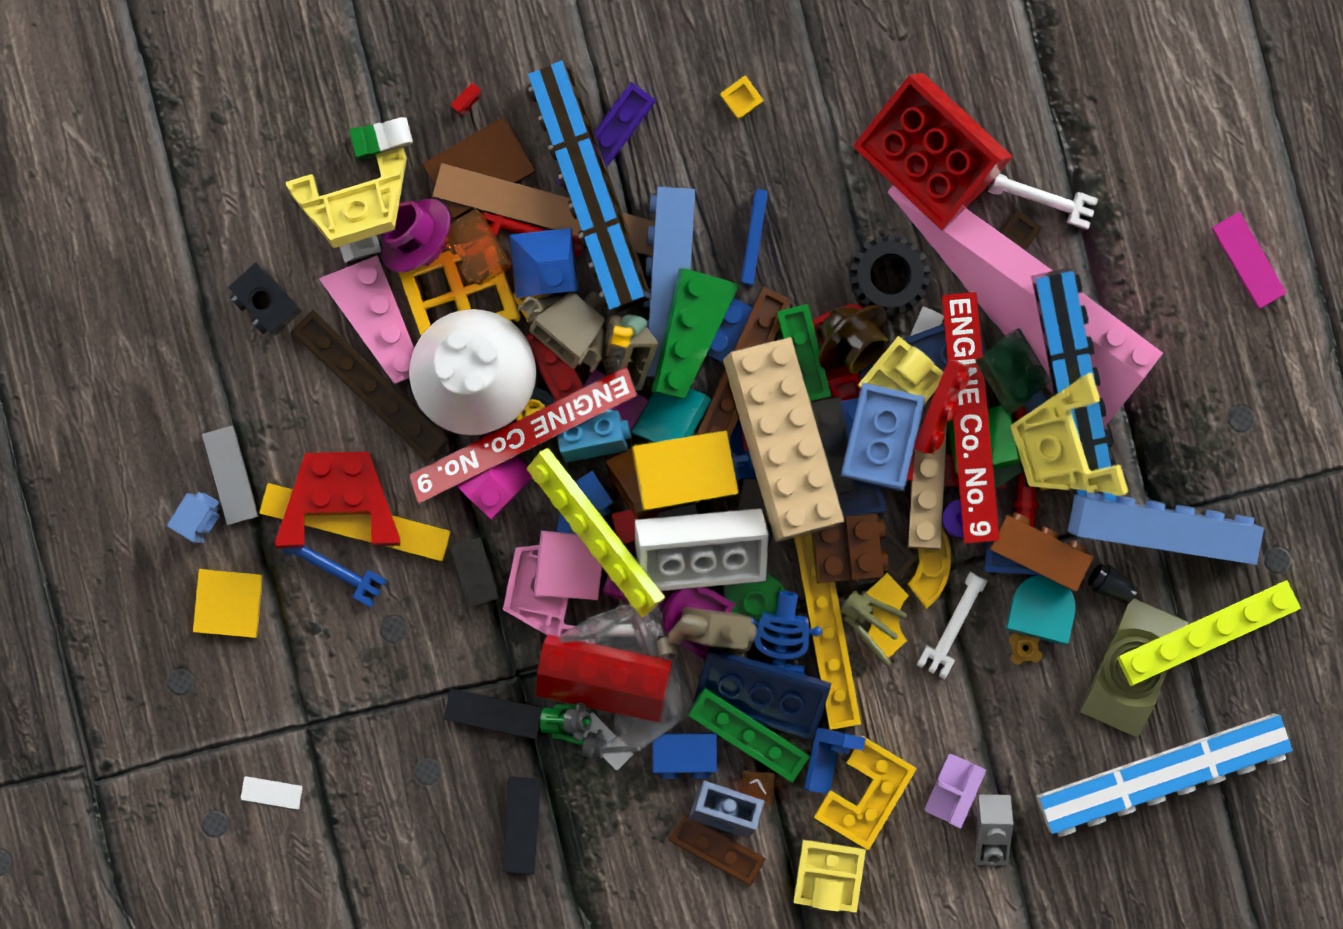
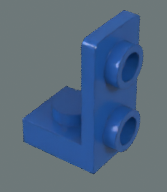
(824, 757)

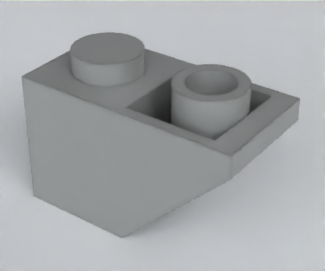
(993, 829)

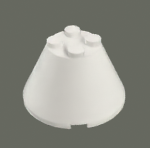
(472, 372)

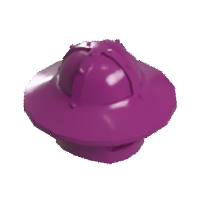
(417, 235)

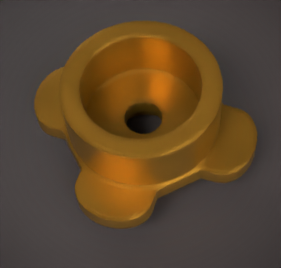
(1019, 655)

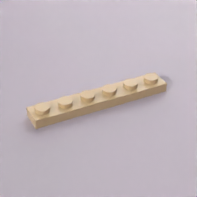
(927, 495)

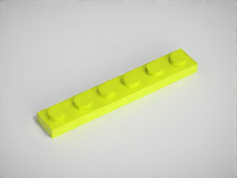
(595, 532)
(1208, 633)

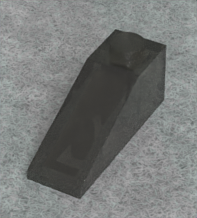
(834, 439)

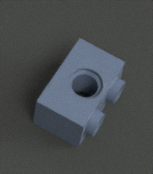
(726, 809)

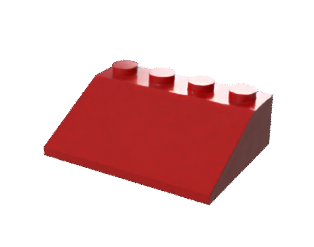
(932, 150)

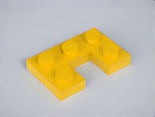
(889, 780)

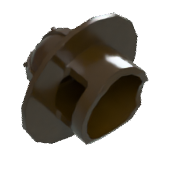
(853, 338)

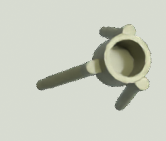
(858, 608)

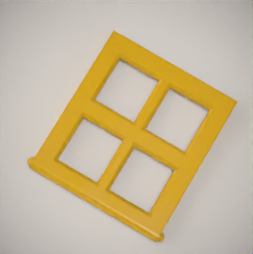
(459, 292)

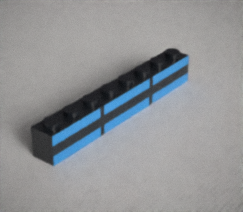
(1069, 358)

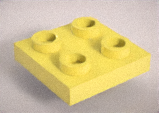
(905, 370)
(829, 876)

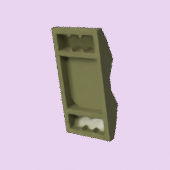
(1110, 694)

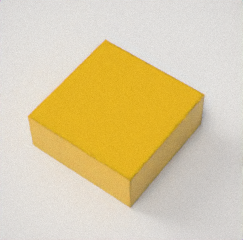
(741, 97)

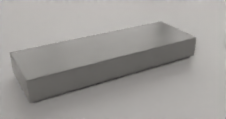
(230, 475)

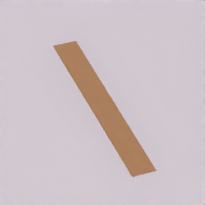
(523, 203)

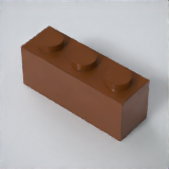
(1041, 551)

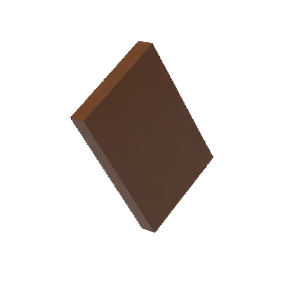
(488, 152)

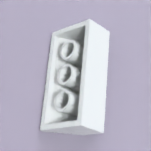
(703, 549)

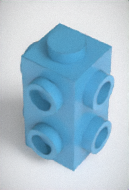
(595, 437)

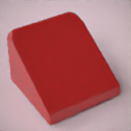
(843, 383)

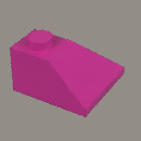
(497, 486)

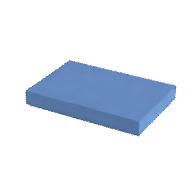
(882, 436)

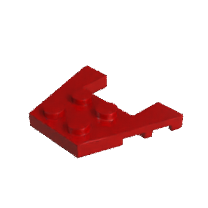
(337, 486)

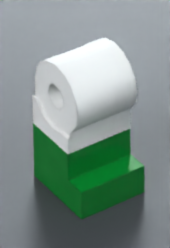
(380, 137)

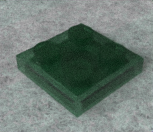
(1013, 370)

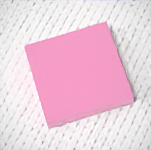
(566, 567)

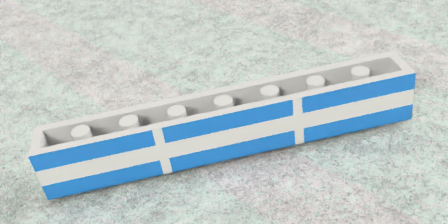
(1164, 773)

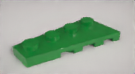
(692, 323)

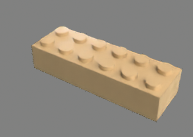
(783, 439)

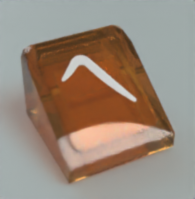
(758, 785)

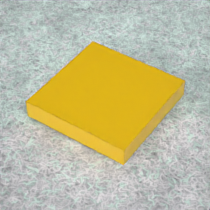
(228, 603)

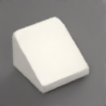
(360, 249)

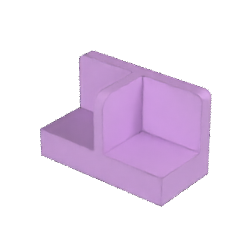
(955, 790)

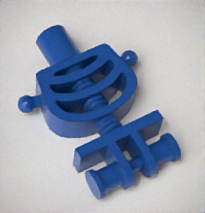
(784, 623)

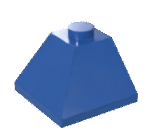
(544, 262)

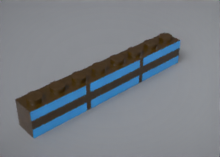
(589, 187)

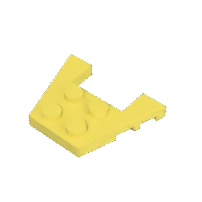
(357, 210)
(1052, 446)

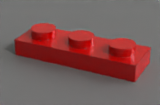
(942, 407)

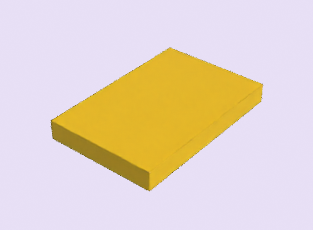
(684, 470)

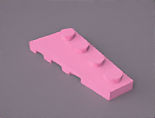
(372, 310)

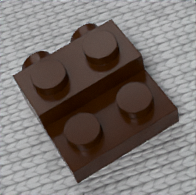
(850, 550)

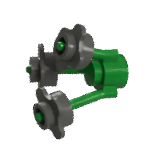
(574, 721)

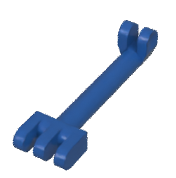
(342, 573)

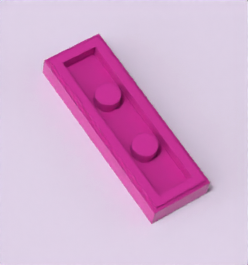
(1248, 260)

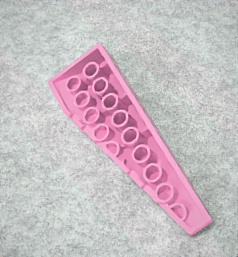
(1004, 288)

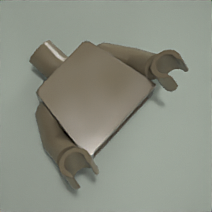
(568, 326)
(710, 628)

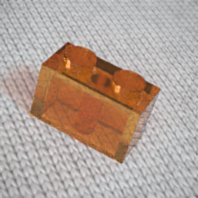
(477, 248)

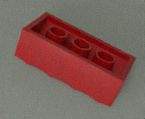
(603, 678)

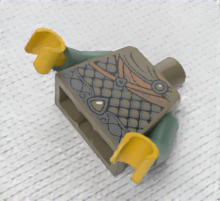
(628, 345)

